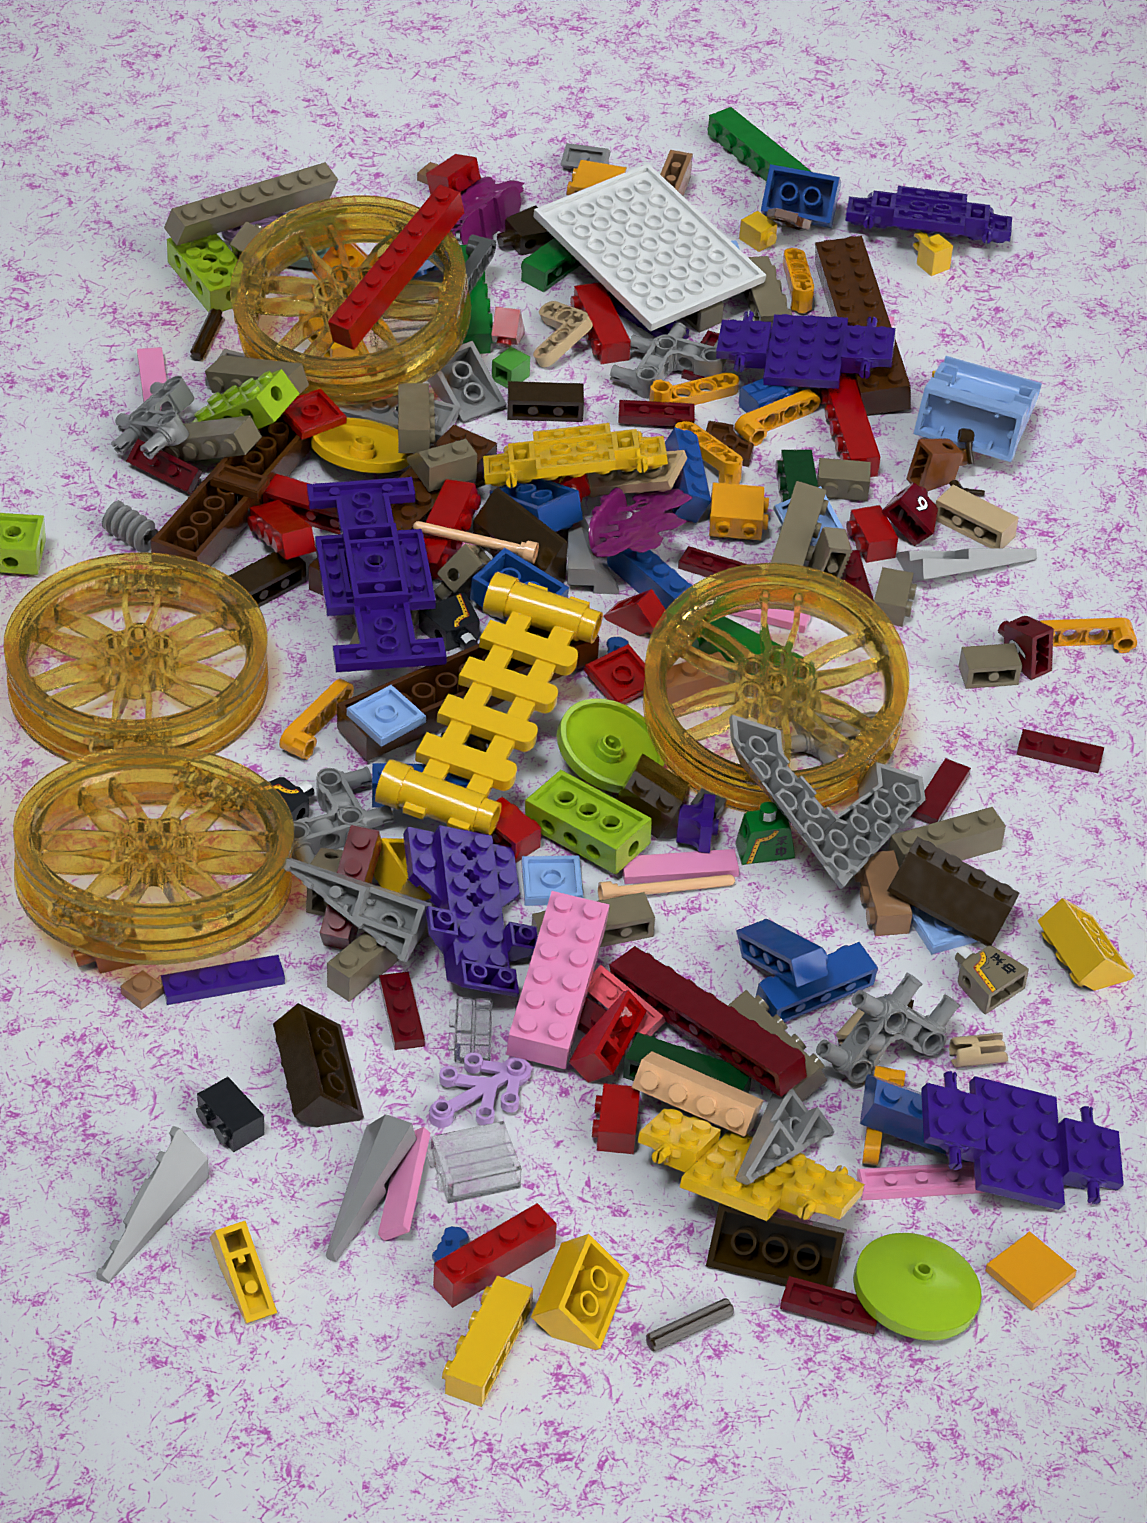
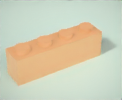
(697, 1093)

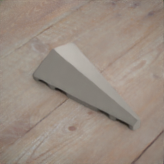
(943, 563)
(584, 566)
(386, 915)
(782, 1134)
(379, 1154)
(166, 1190)

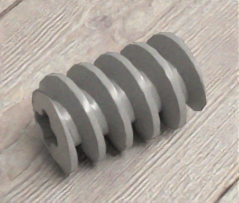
(129, 526)

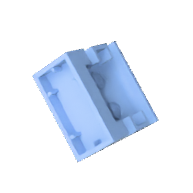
(980, 400)

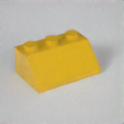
(1083, 946)
(580, 1293)

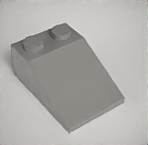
(468, 384)

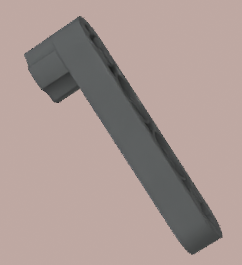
(481, 253)

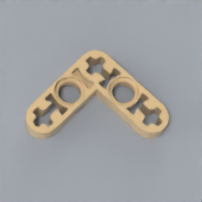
(570, 325)

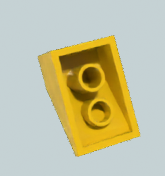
(392, 870)

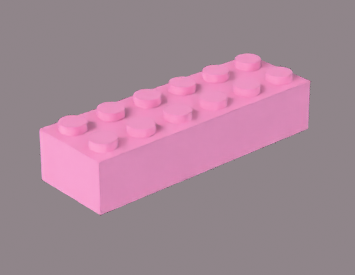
(557, 980)

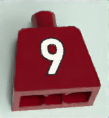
(912, 513)
(1032, 643)

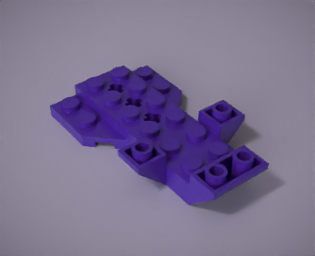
(470, 888)

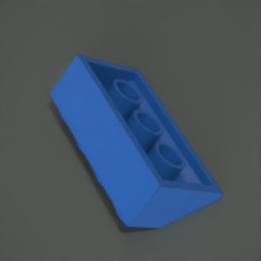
(894, 1111)

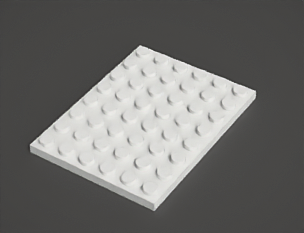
(649, 246)

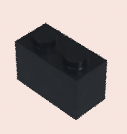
(230, 1114)

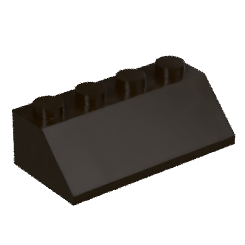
(509, 521)
(953, 891)
(317, 1068)
(775, 1247)

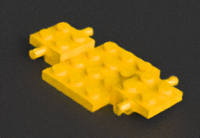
(574, 453)
(713, 1164)

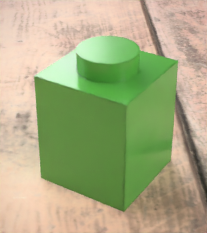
(510, 366)

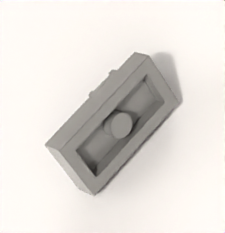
(575, 153)

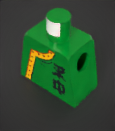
(764, 836)

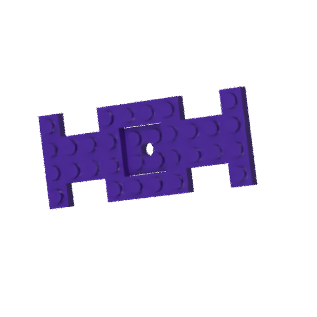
(378, 593)

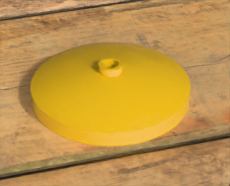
(361, 447)

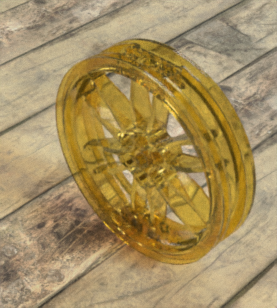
(333, 224)
(136, 657)
(774, 686)
(152, 853)

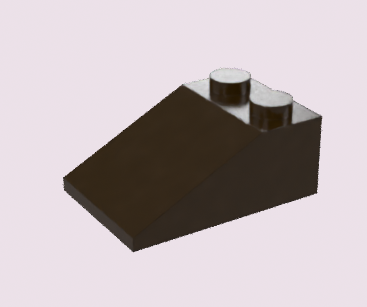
(653, 792)

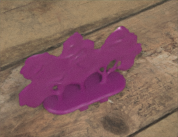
(487, 207)
(639, 530)

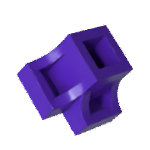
(697, 823)

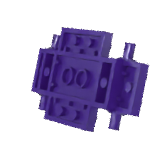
(930, 213)
(805, 348)
(1019, 1142)

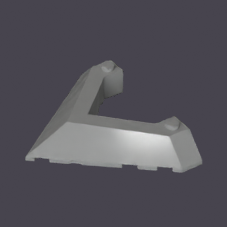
(841, 840)

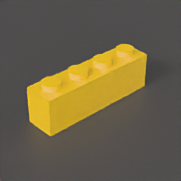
(488, 1341)

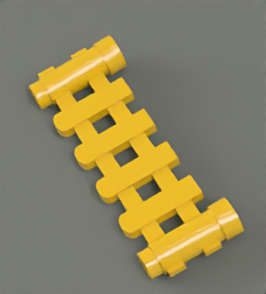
(469, 807)

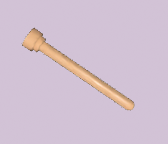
(527, 550)
(608, 890)

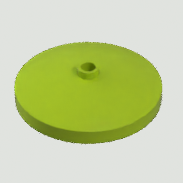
(604, 742)
(917, 1286)

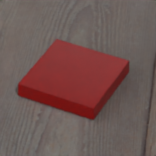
(313, 414)
(618, 674)

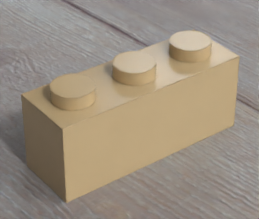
(976, 518)

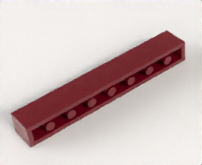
(712, 1022)

